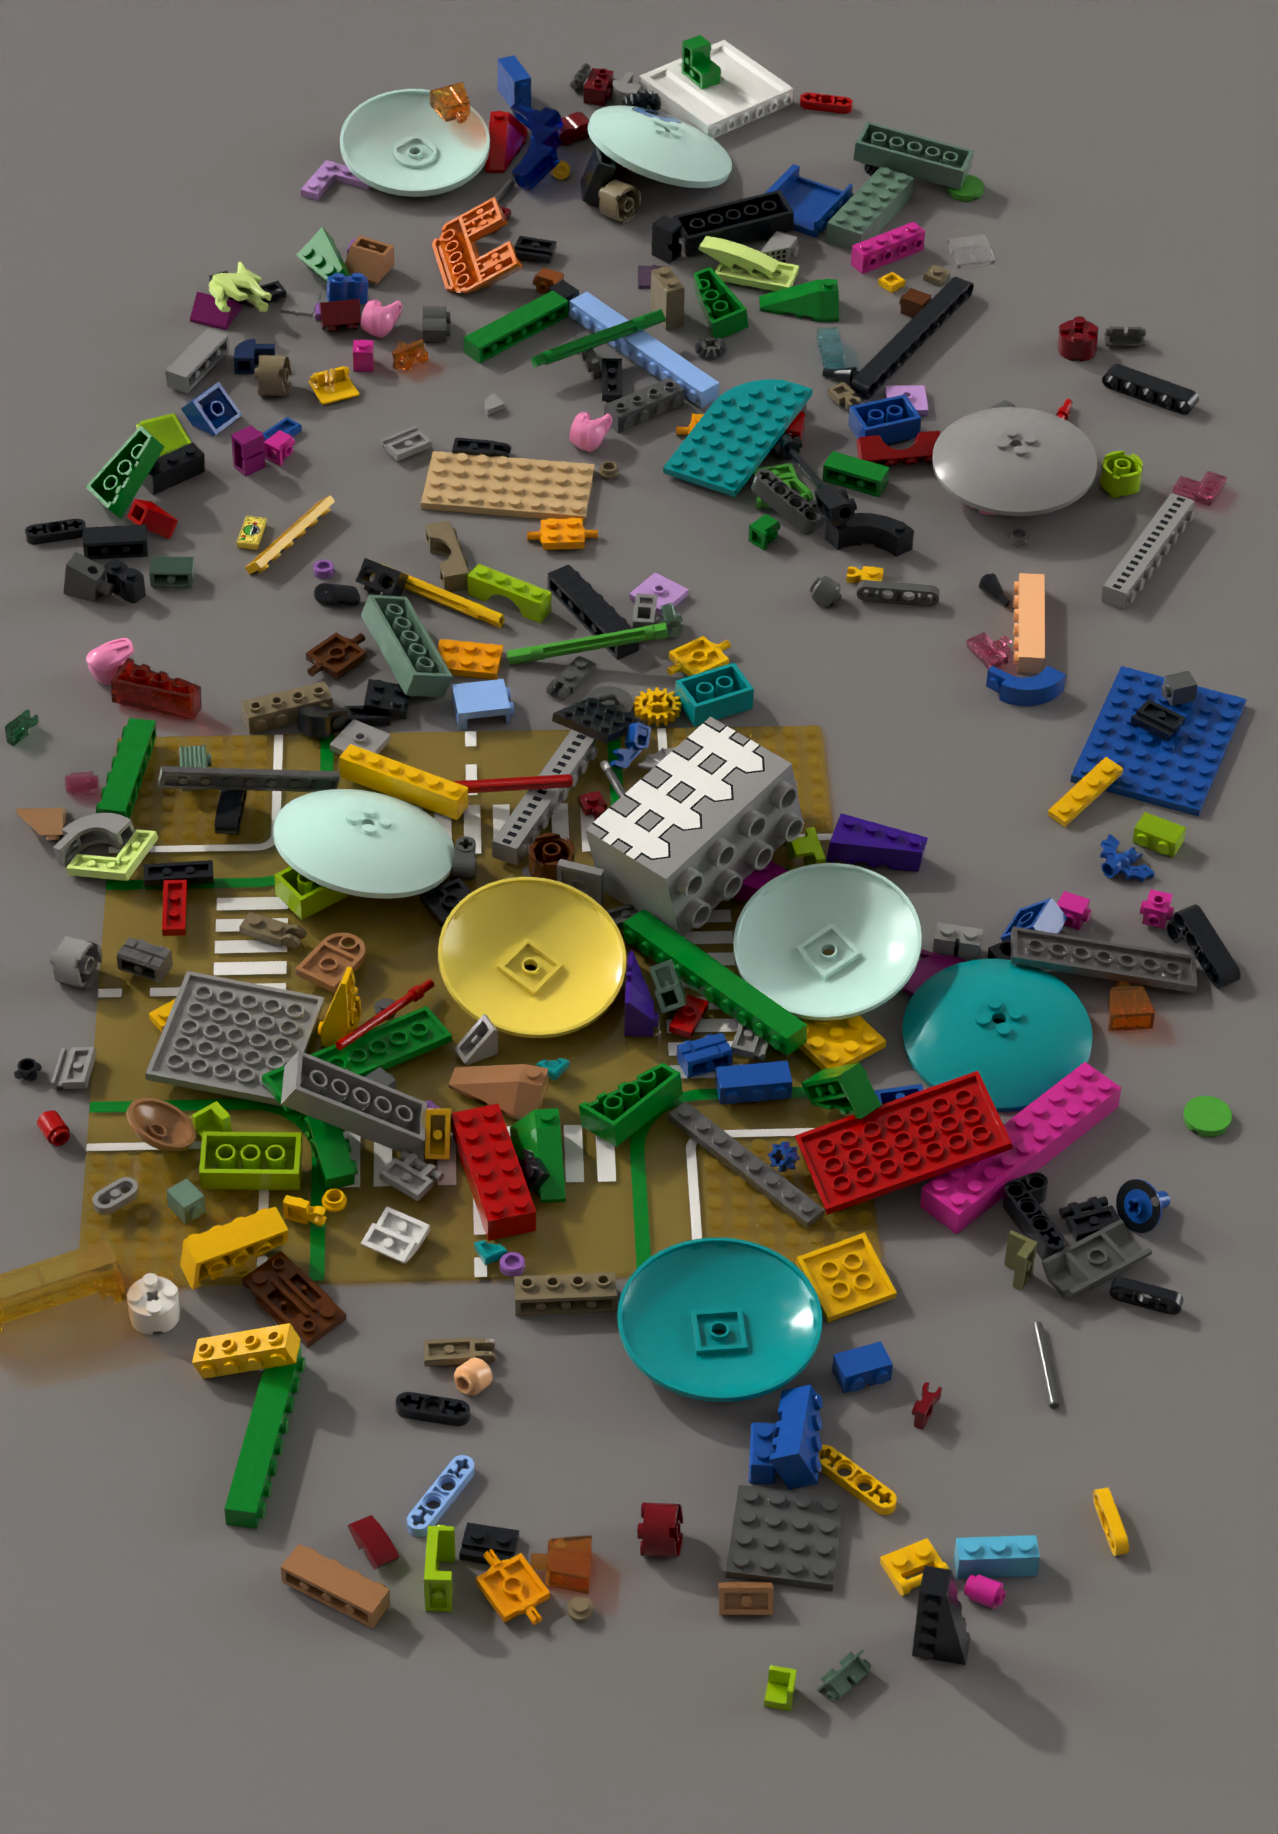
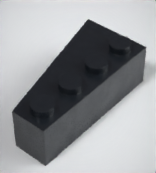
(939, 1621)

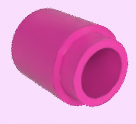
(984, 1591)

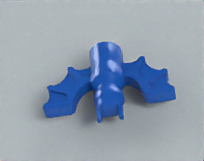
(1121, 862)

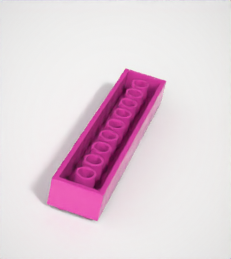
(1036, 1137)

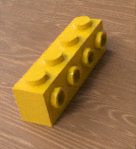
(246, 1351)

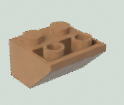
(370, 259)

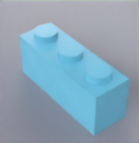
(996, 1556)

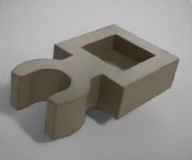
(844, 394)

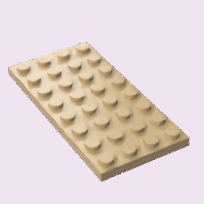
(507, 486)

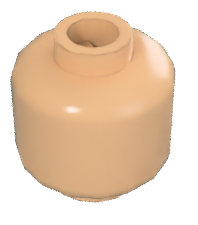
(473, 1376)

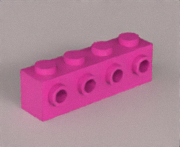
(887, 247)

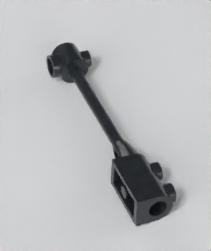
(830, 501)

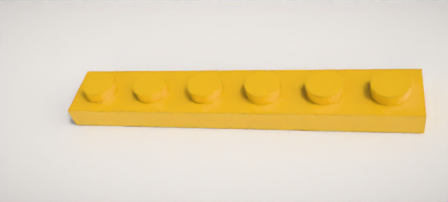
(285, 541)

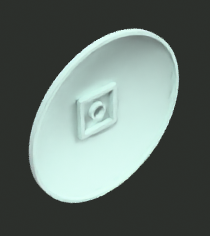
(363, 843)
(822, 909)

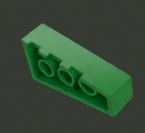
(719, 305)
(632, 1105)

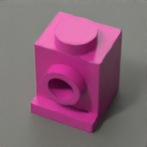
(278, 447)

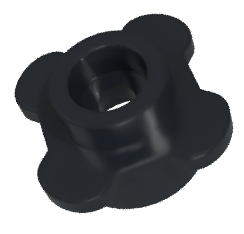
(27, 1069)

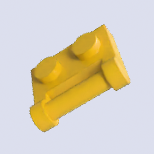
(908, 1562)

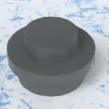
(382, 1004)

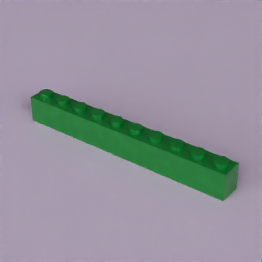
(716, 982)

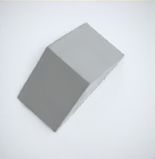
(478, 1042)

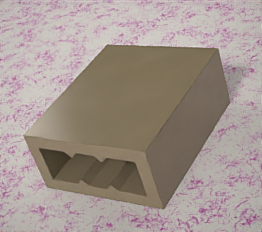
(668, 295)

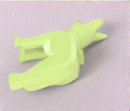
(240, 287)

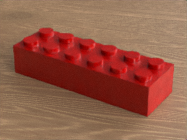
(493, 1172)

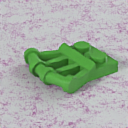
(788, 475)

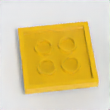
(840, 1041)
(847, 1277)

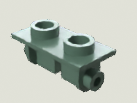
(836, 1682)

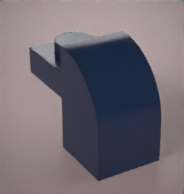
(247, 355)

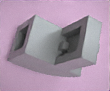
(624, 88)
(644, 610)

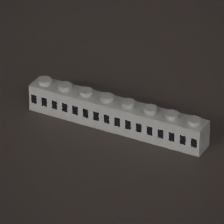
(1148, 551)
(539, 805)

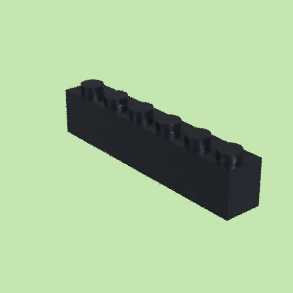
(589, 607)

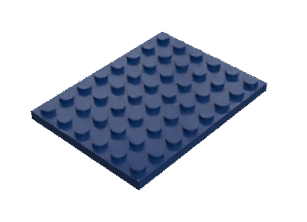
(1157, 770)

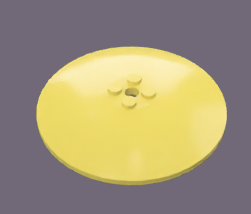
(538, 924)

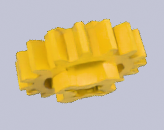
(657, 706)

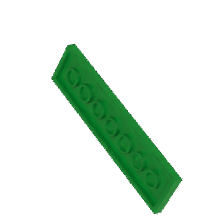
(380, 1047)

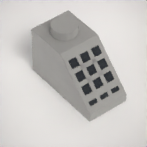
(781, 247)

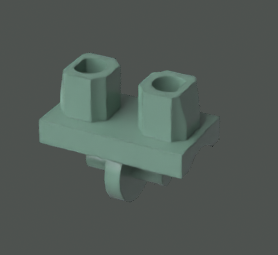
(672, 619)

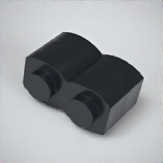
(128, 581)

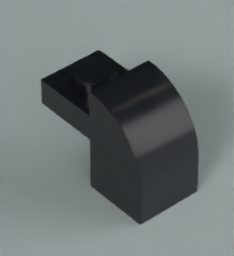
(319, 723)

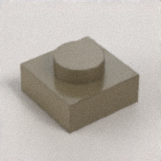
(936, 275)

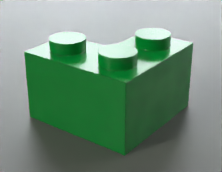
(697, 62)

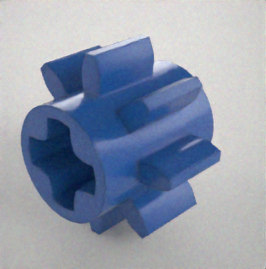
(777, 1159)

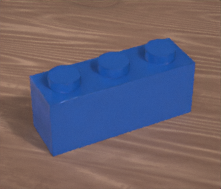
(753, 1082)

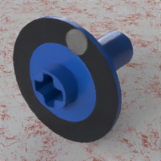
(1140, 1205)

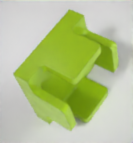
(806, 847)

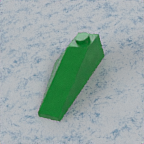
(542, 1135)

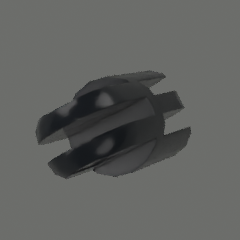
(336, 594)

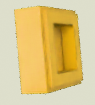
(891, 282)

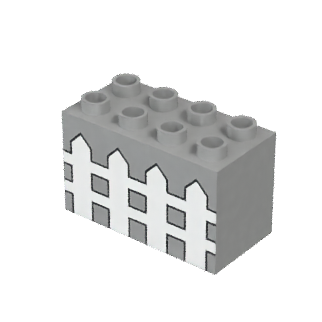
(696, 826)

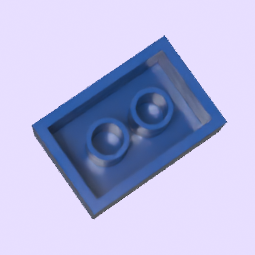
(890, 418)

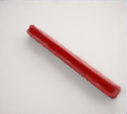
(517, 783)

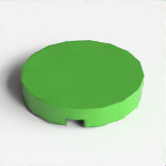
(972, 188)
(1207, 1116)

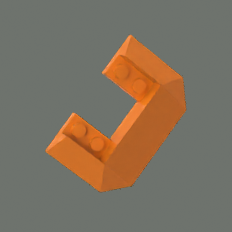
(458, 255)

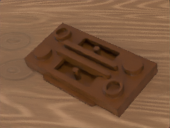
(294, 1298)

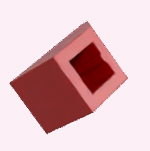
(154, 517)

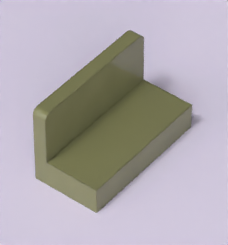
(1020, 1257)

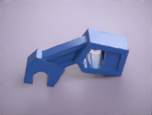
(635, 732)

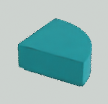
(555, 1067)
(489, 1252)

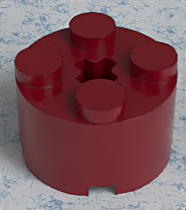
(1078, 339)
(660, 1529)

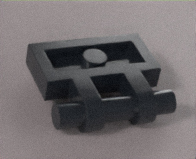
(1087, 1223)

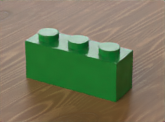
(855, 474)

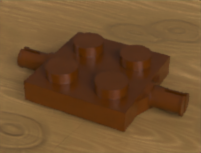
(336, 655)

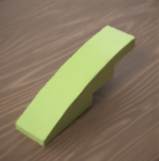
(741, 255)

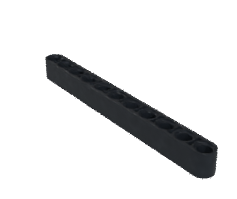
(912, 337)

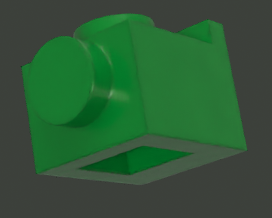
(763, 531)

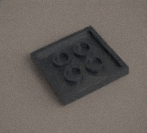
(596, 720)

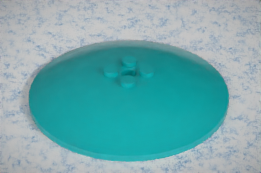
(953, 1032)
(724, 1285)

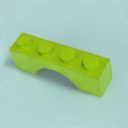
(531, 600)

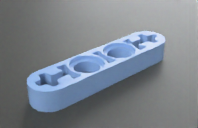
(444, 1497)

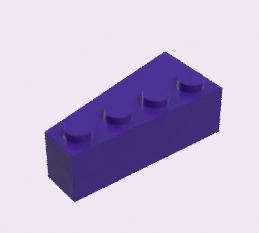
(875, 844)

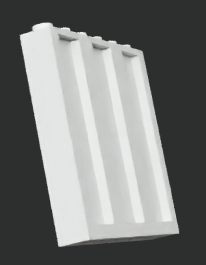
(742, 96)

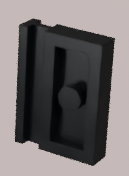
(535, 249)
(1158, 720)
(482, 1538)

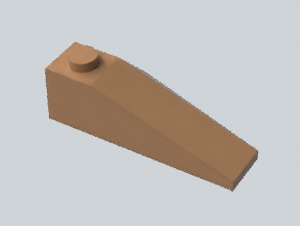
(513, 1087)

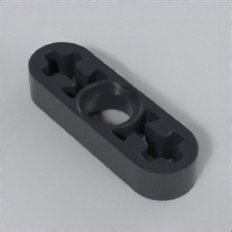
(42, 532)
(1123, 1289)
(425, 1400)

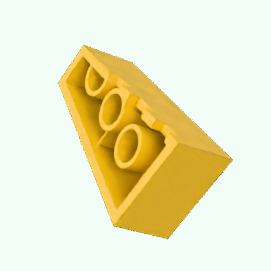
(231, 1245)

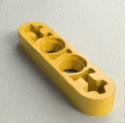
(857, 1477)

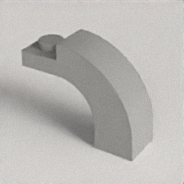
(91, 830)

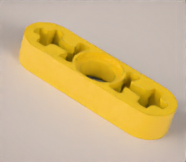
(1111, 1521)

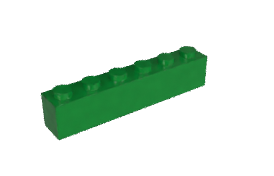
(515, 327)
(128, 767)

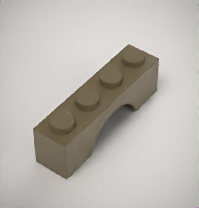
(443, 541)

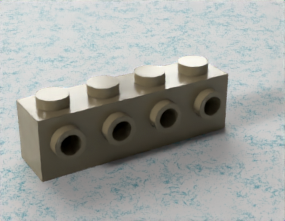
(281, 707)
(565, 1294)

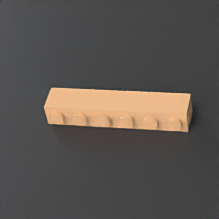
(1030, 623)

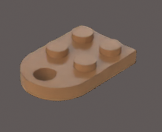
(330, 959)

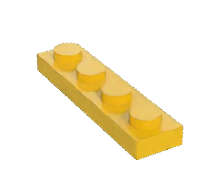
(1085, 791)

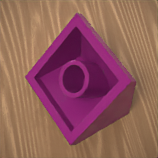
(208, 314)

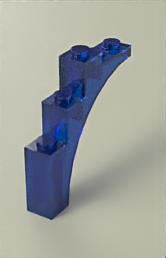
(542, 152)

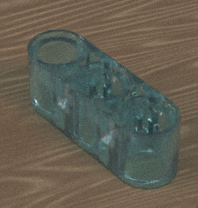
(830, 348)

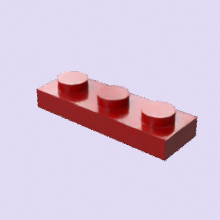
(174, 908)

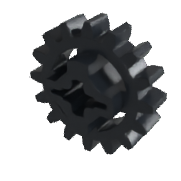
(643, 100)

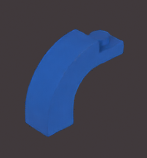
(1026, 691)

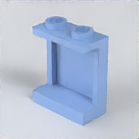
(481, 700)

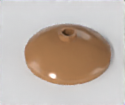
(160, 1124)

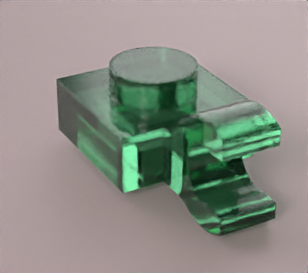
(18, 728)

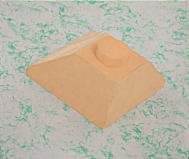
(45, 821)

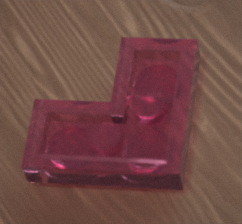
(1202, 491)

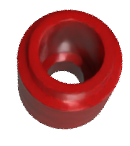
(53, 1128)

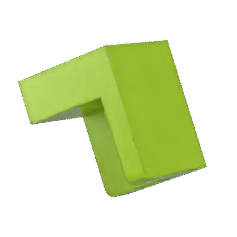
(212, 1118)
(780, 1688)

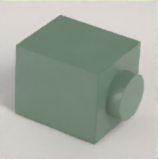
(186, 1201)

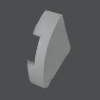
(493, 404)

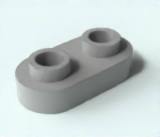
(113, 1197)

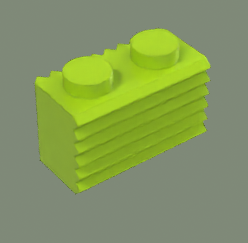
(1159, 834)

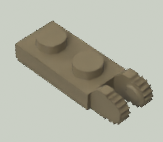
(272, 930)
(457, 1351)

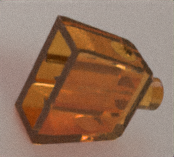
(451, 102)
(1129, 1008)
(566, 1563)

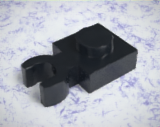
(533, 1170)

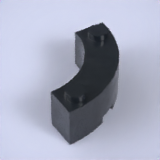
(872, 528)

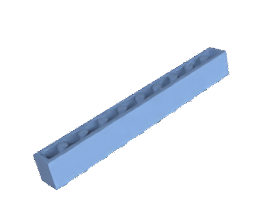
(646, 350)

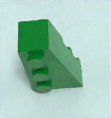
(842, 1089)

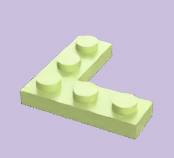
(115, 868)

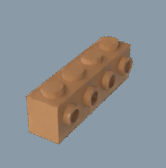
(336, 1585)

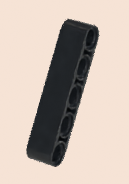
(1150, 389)

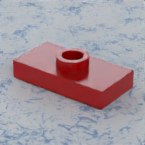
(689, 1016)

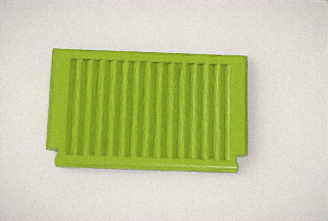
(167, 431)

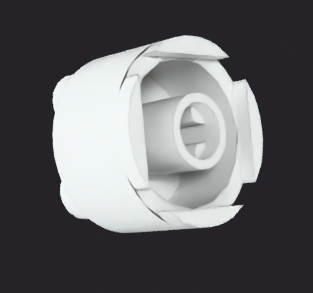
(153, 1304)

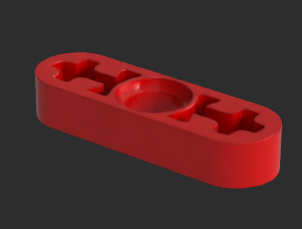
(826, 103)

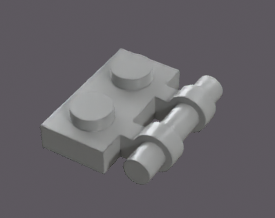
(407, 1179)

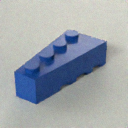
(798, 1437)

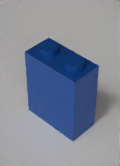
(513, 81)

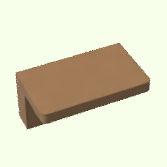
(745, 1598)

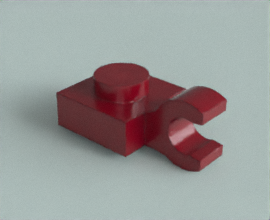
(592, 804)
(923, 1409)

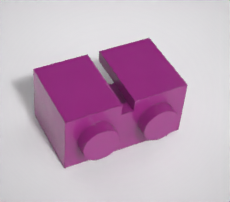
(248, 450)

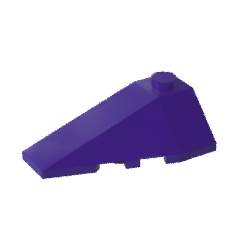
(638, 1002)

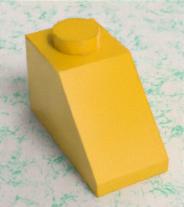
(438, 1133)

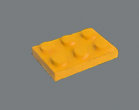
(471, 658)

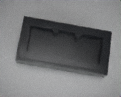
(370, 719)

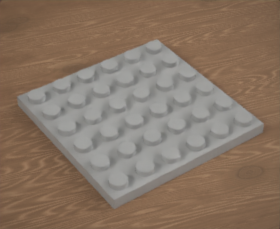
(231, 1034)

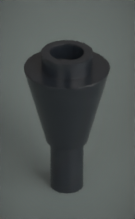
(844, 374)
(991, 585)

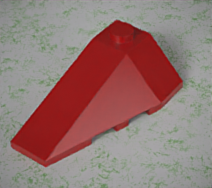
(506, 138)

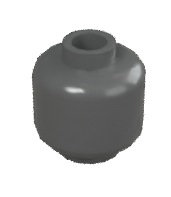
(825, 591)

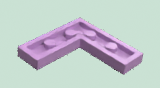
(325, 176)

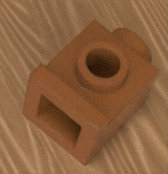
(546, 279)

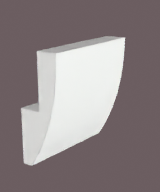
(396, 1235)

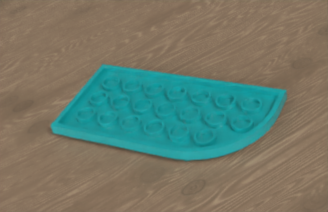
(737, 434)

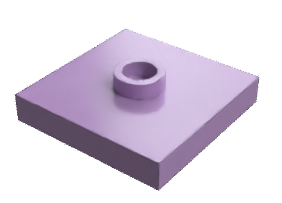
(915, 394)
(665, 589)

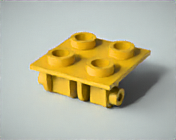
(334, 386)

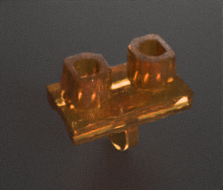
(409, 353)

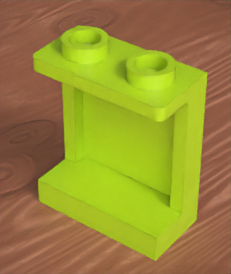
(438, 1584)

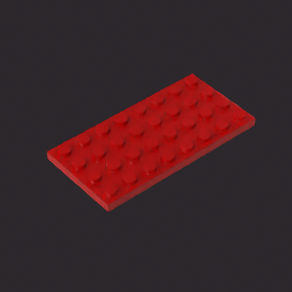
(903, 1142)

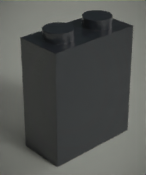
(596, 175)

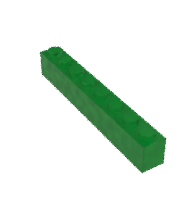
(263, 1444)

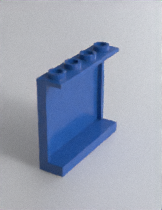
(810, 201)

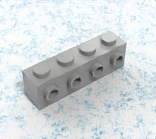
(197, 360)

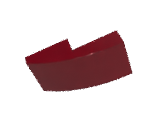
(374, 1540)

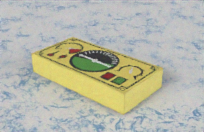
(251, 532)

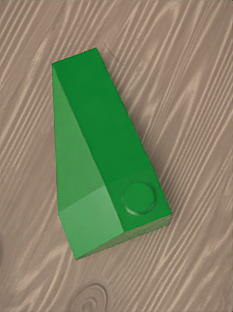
(810, 299)

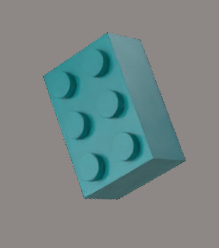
(714, 694)

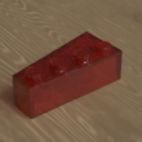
(155, 691)

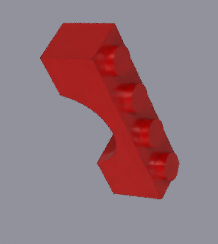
(876, 451)

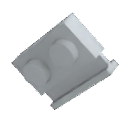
(406, 443)
(748, 1044)
(74, 1068)

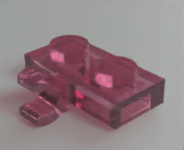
(988, 651)

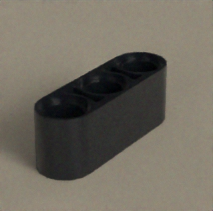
(230, 811)

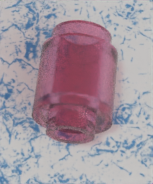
(81, 783)

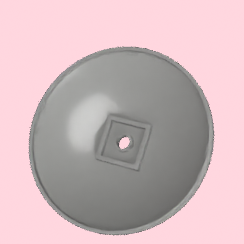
(1040, 475)

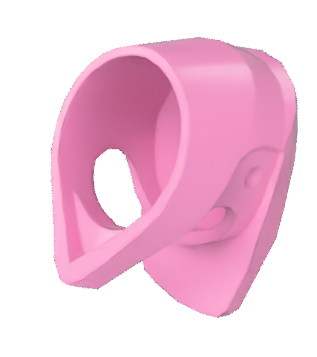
(380, 320)
(588, 433)
(107, 658)

